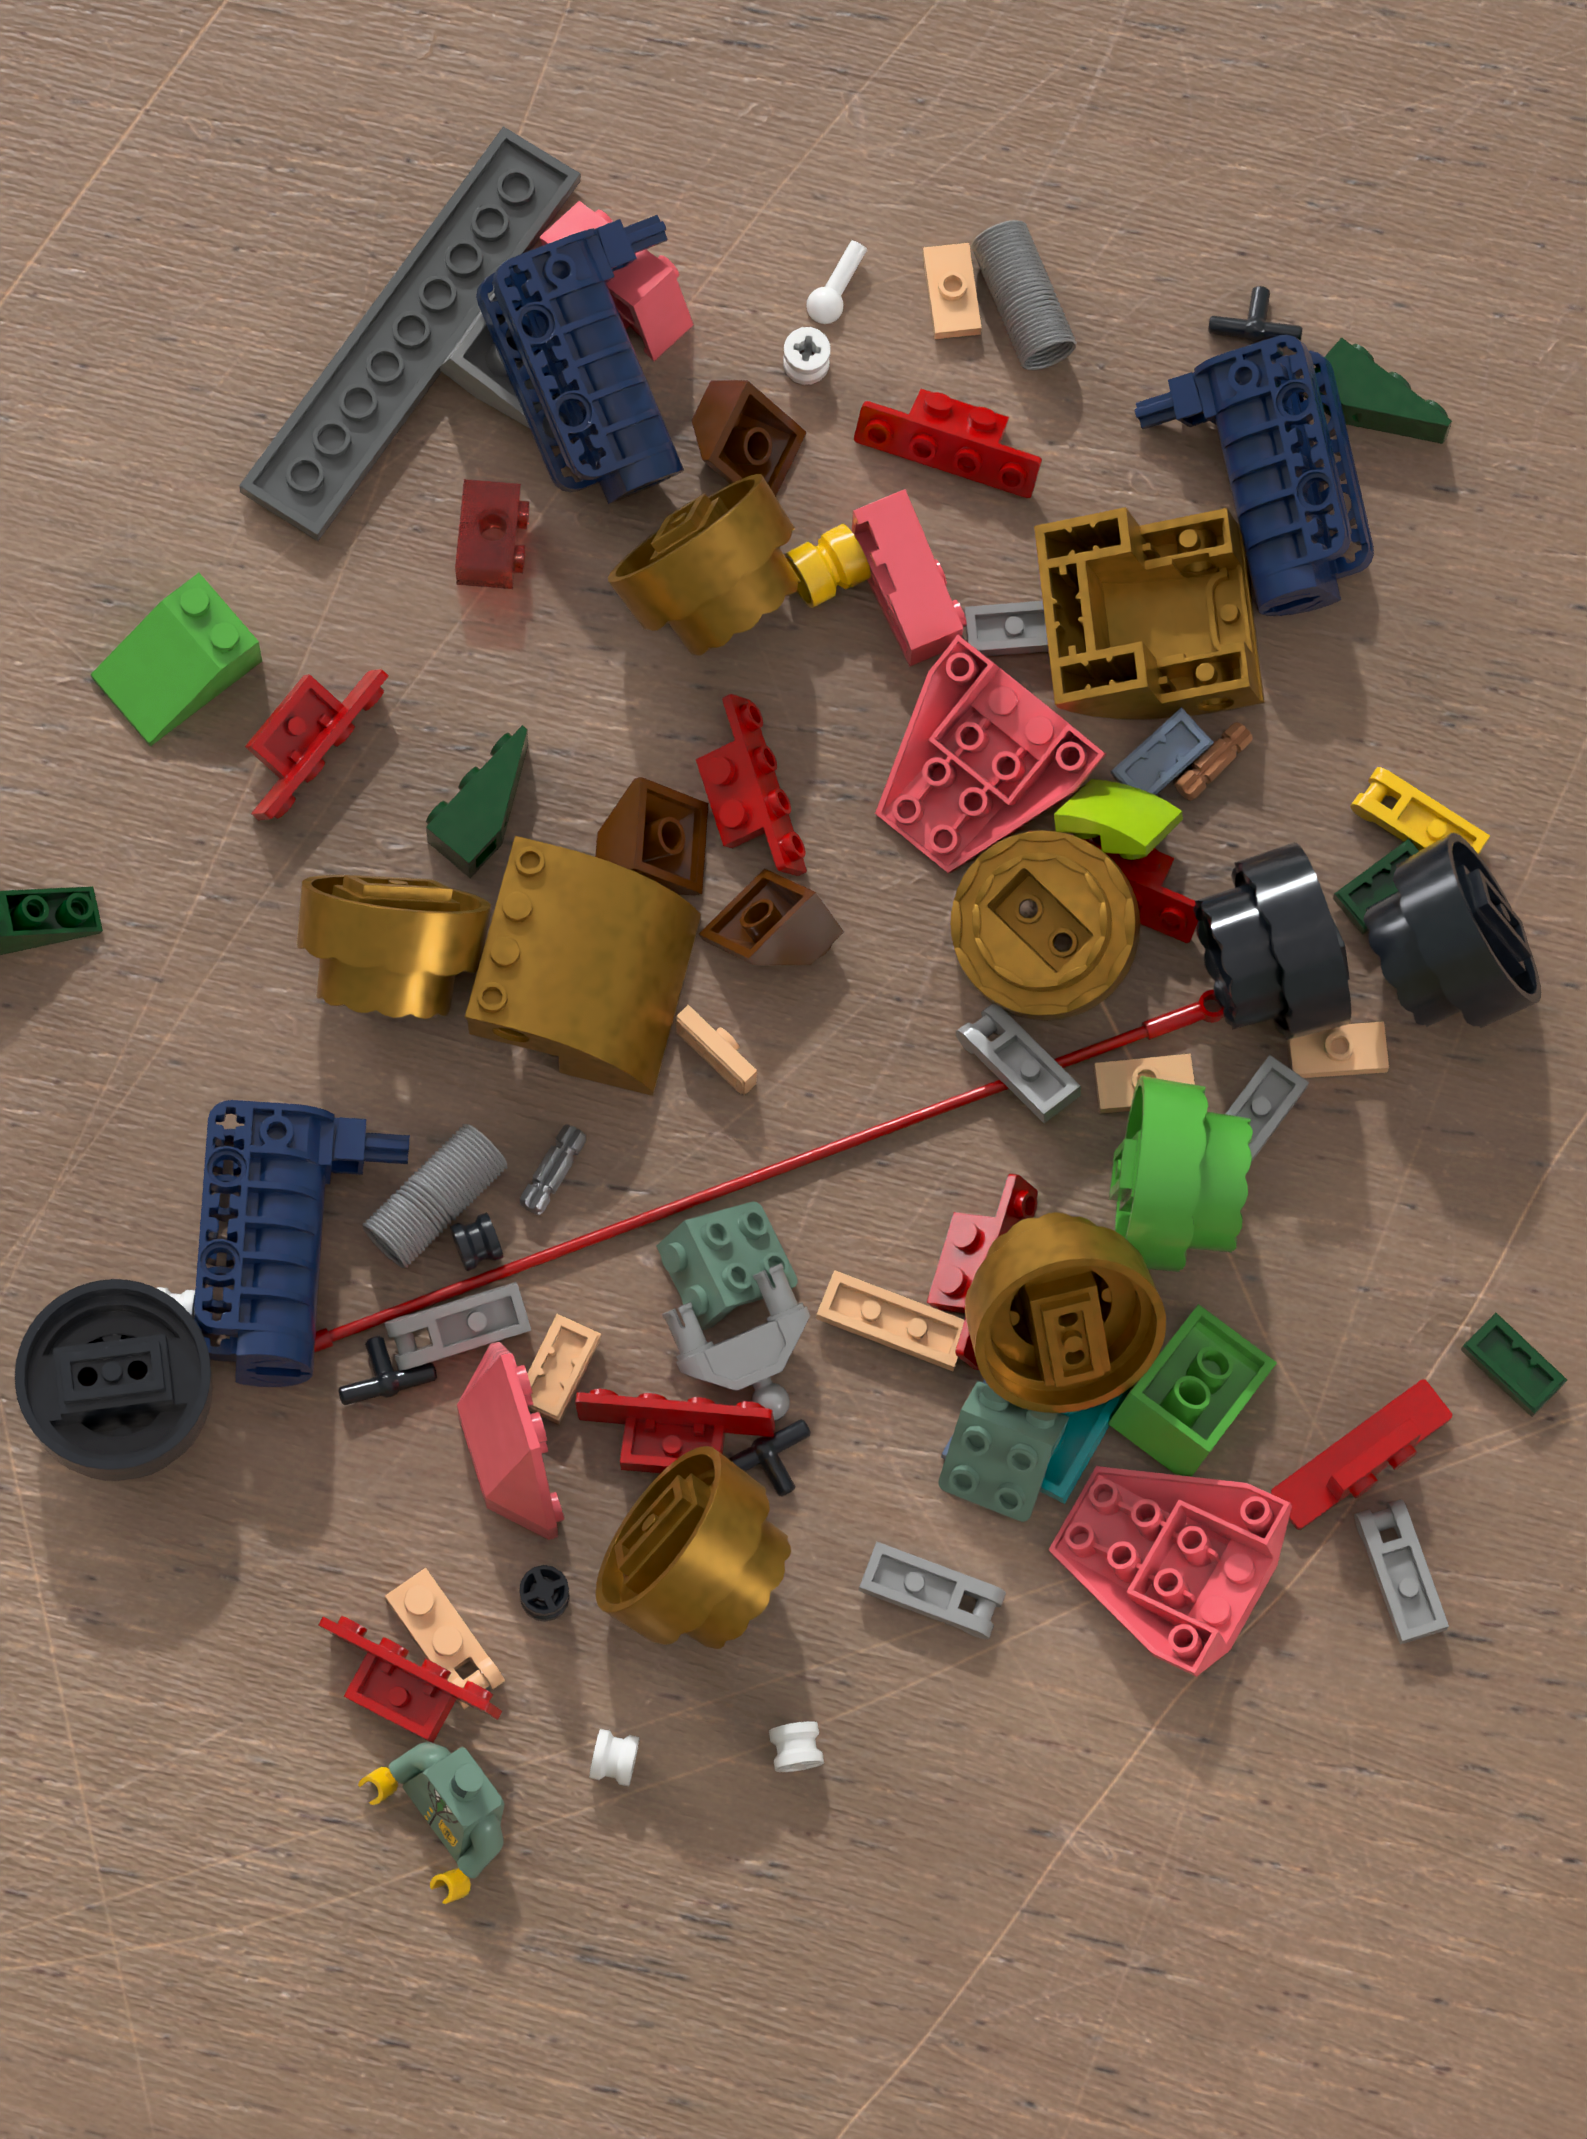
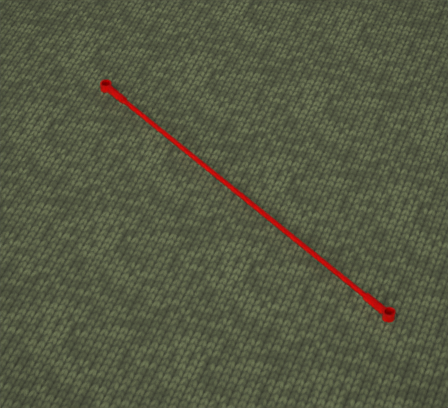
(1150, 1028)

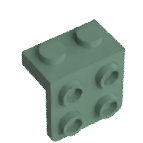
(718, 1255)
(1000, 1453)

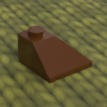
(745, 433)
(657, 836)
(774, 923)

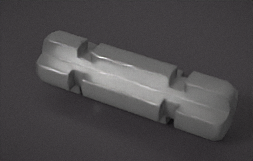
(552, 1169)

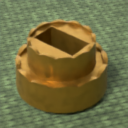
(711, 566)
(1076, 895)
(390, 941)
(1063, 1315)
(694, 1554)

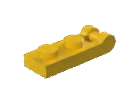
(1414, 815)

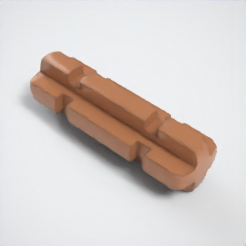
(1213, 761)

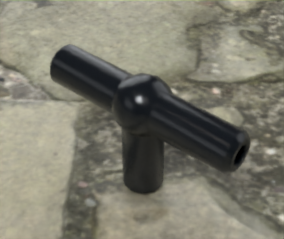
(1255, 327)
(386, 1381)
(765, 1452)

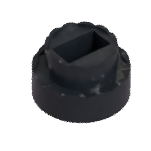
(1452, 939)
(1275, 947)
(118, 1423)

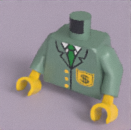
(455, 1803)

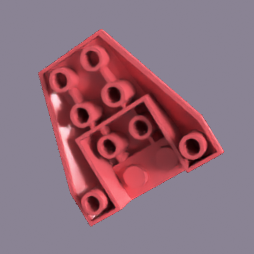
(979, 760)
(508, 1443)
(1174, 1557)

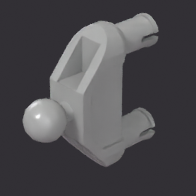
(750, 1355)

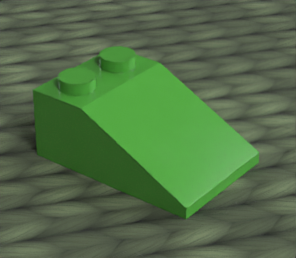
(177, 660)
(1192, 1393)

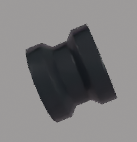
(476, 1241)
(541, 1583)

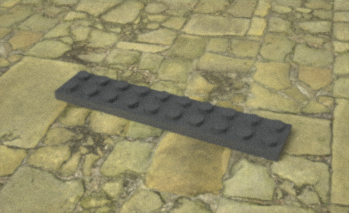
(407, 335)

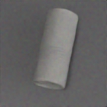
(1022, 286)
(444, 1186)

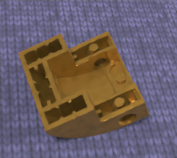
(1148, 615)
(583, 965)

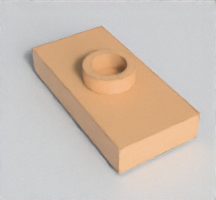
(951, 291)
(717, 1049)
(1340, 1051)
(1118, 1079)
(560, 1366)

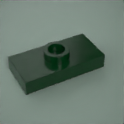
(1372, 885)
(1514, 1364)

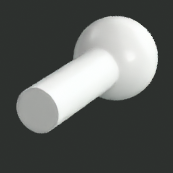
(826, 303)

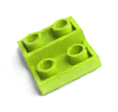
(1124, 816)

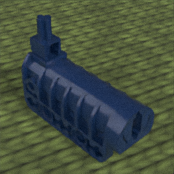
(581, 360)
(1276, 467)
(273, 1230)

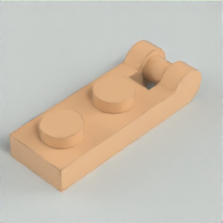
(441, 1631)

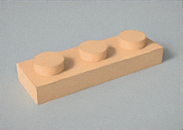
(891, 1320)

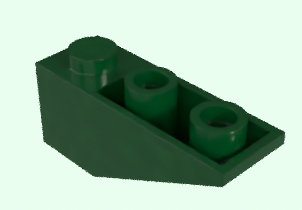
(1382, 399)
(476, 819)
(46, 917)

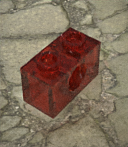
(483, 508)

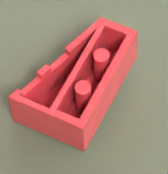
(643, 291)
(907, 578)

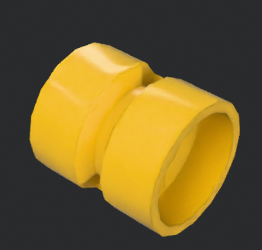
(831, 563)

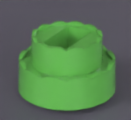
(1179, 1174)

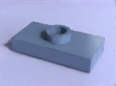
(1163, 754)

